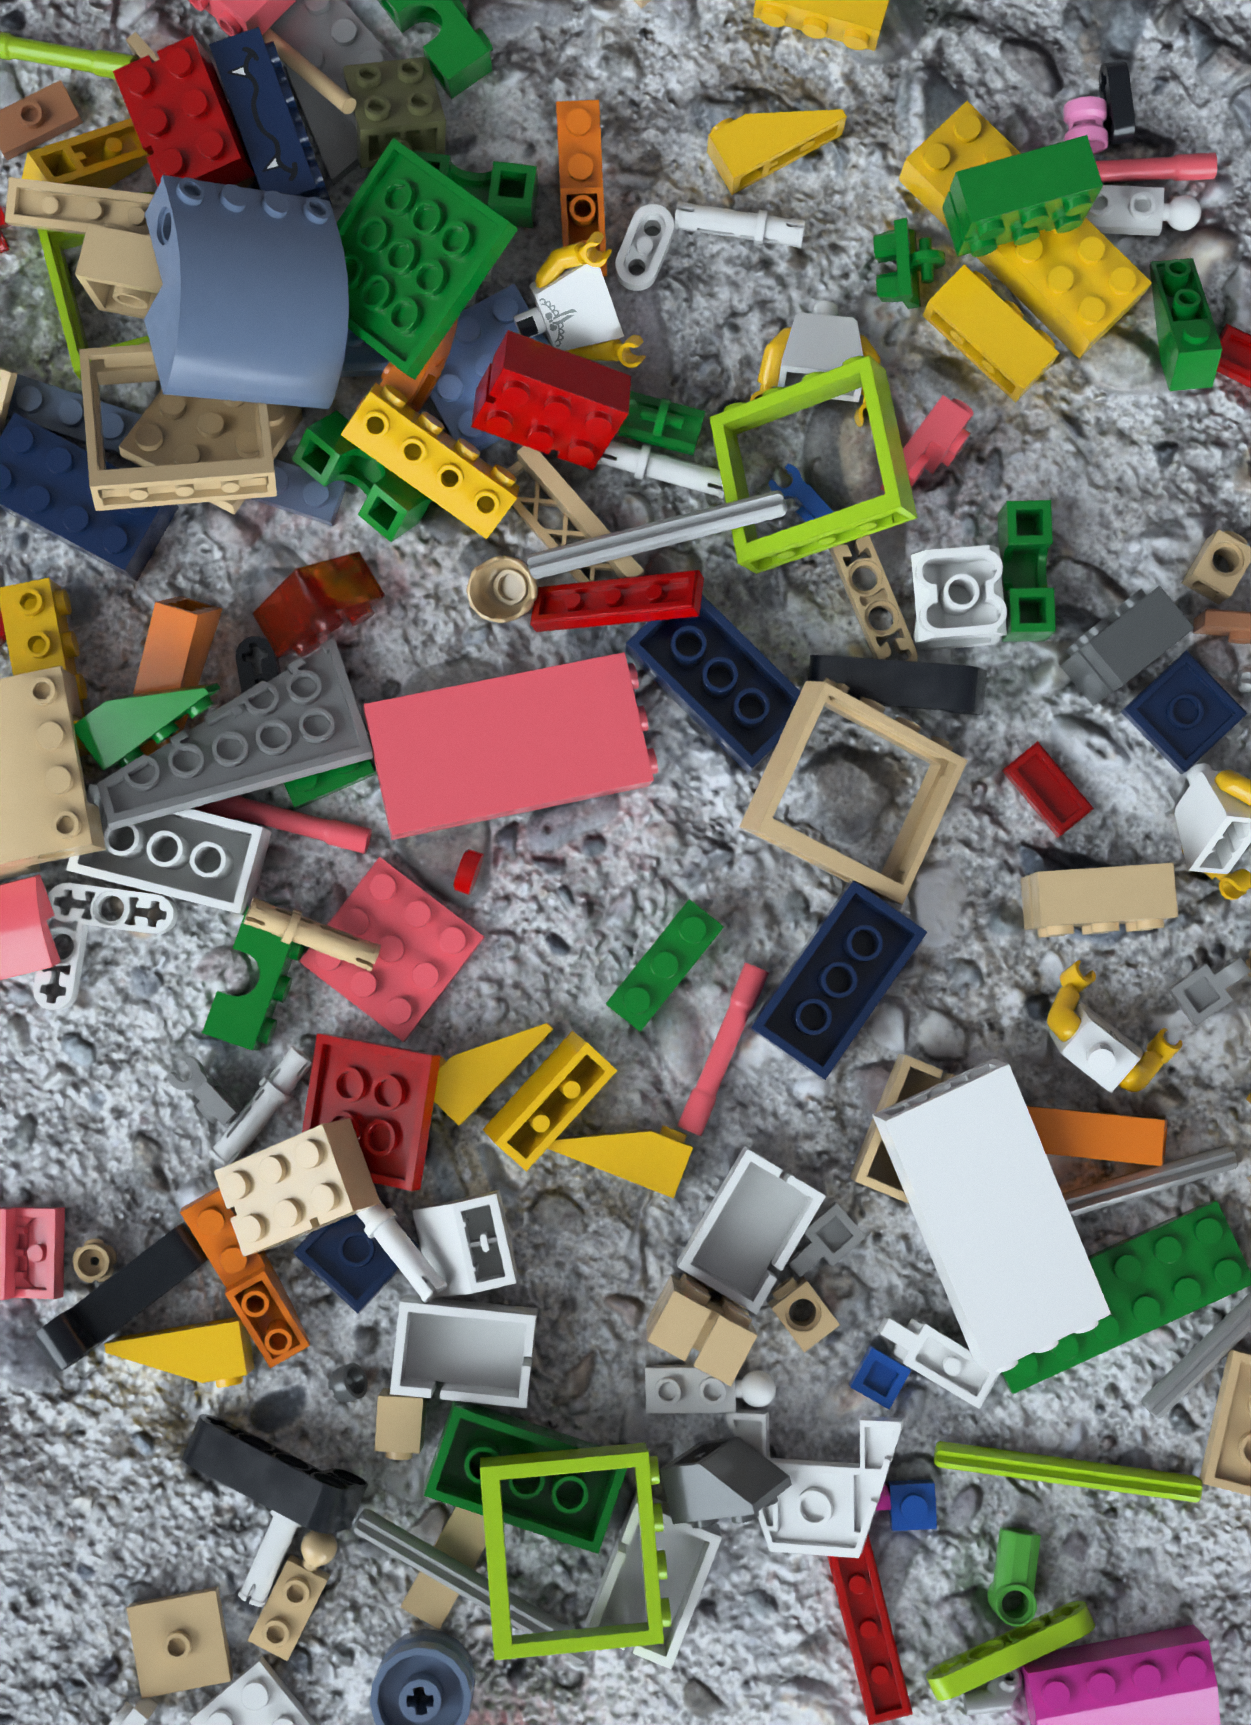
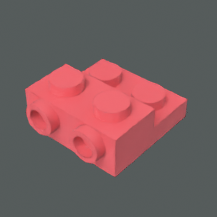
(937, 438)

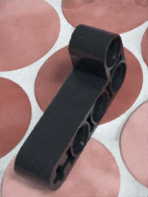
(906, 683)
(120, 1298)
(299, 1491)

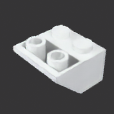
(467, 1243)

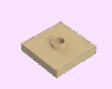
(180, 1642)

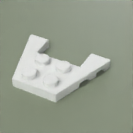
(828, 1502)

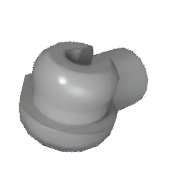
(996, 1697)

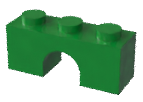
(458, 52)
(506, 189)
(328, 457)
(1023, 549)
(664, 965)
(248, 1018)

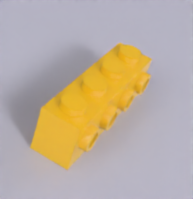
(431, 459)
(40, 633)

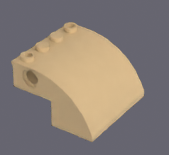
(42, 775)

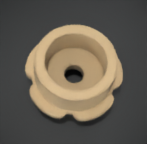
(82, 1261)

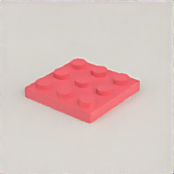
(418, 953)

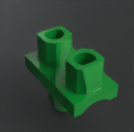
(902, 246)
(662, 423)

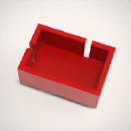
(184, 116)
(551, 400)

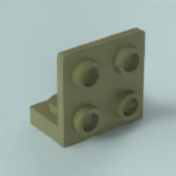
(395, 102)

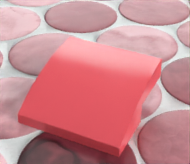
(24, 932)
(32, 1252)

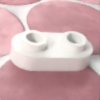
(644, 249)

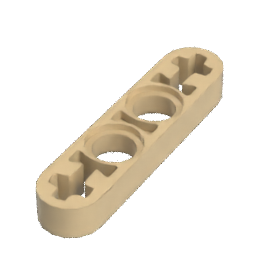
(878, 597)

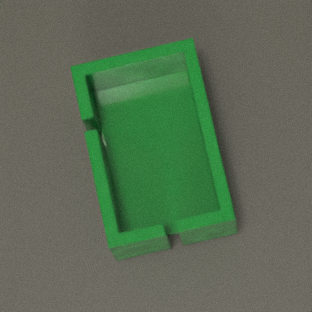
(1021, 197)

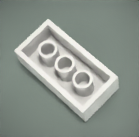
(181, 857)

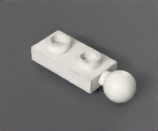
(1141, 211)
(694, 1391)

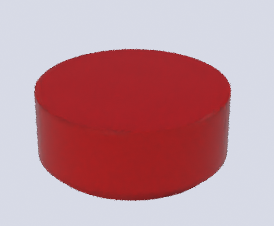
(468, 871)

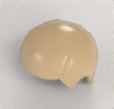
(502, 589)

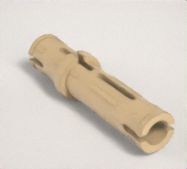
(318, 936)

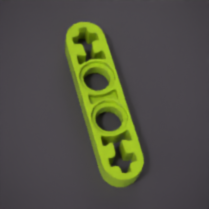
(1010, 1650)

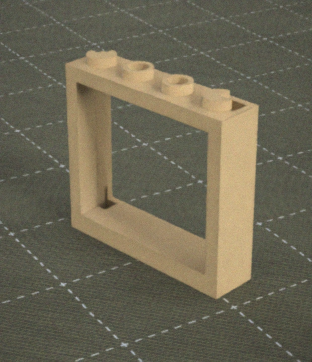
(163, 483)
(923, 815)

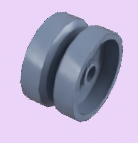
(427, 1661)

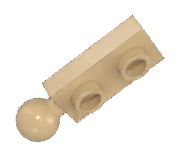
(294, 1596)

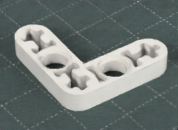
(76, 927)

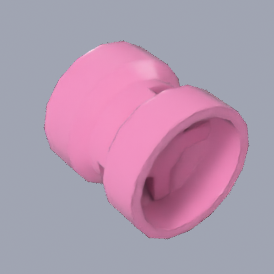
(1086, 117)

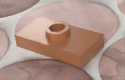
(36, 119)
(1224, 623)

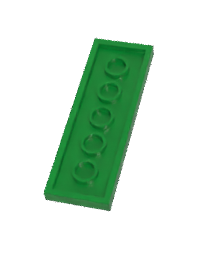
(1148, 1285)

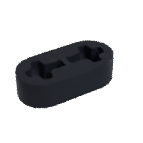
(1117, 92)
(247, 671)

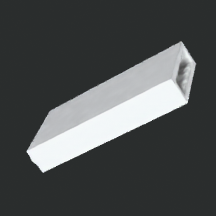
(992, 1215)

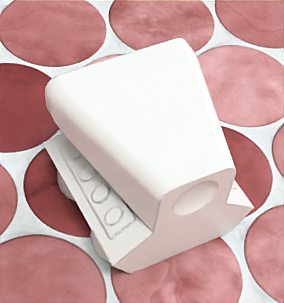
(958, 598)

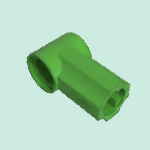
(1015, 1571)

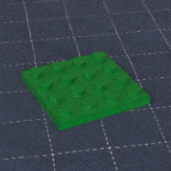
(414, 255)

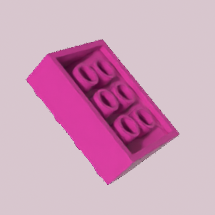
(1126, 1681)

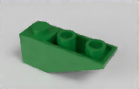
(1184, 325)
(128, 722)

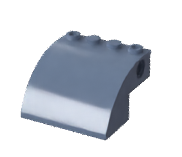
(247, 294)

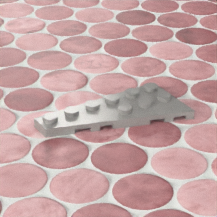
(330, 39)
(259, 739)

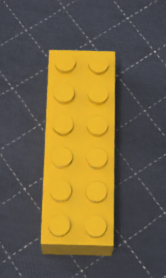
(1066, 279)

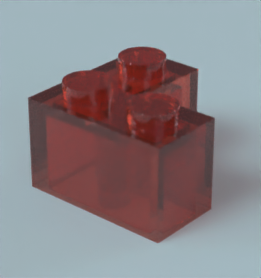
(317, 602)

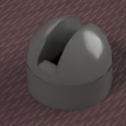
(357, 1383)

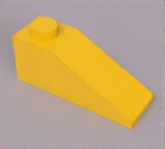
(765, 142)
(89, 159)
(476, 1073)
(639, 1156)
(197, 1351)

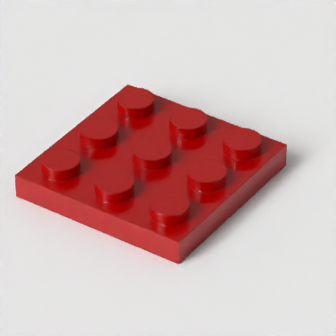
(386, 1097)

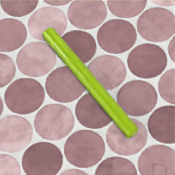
(1068, 1471)

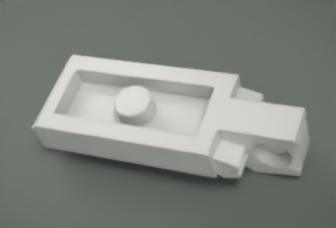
(939, 1359)

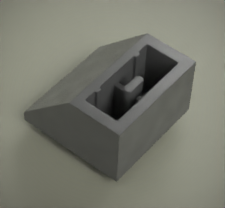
(721, 1482)

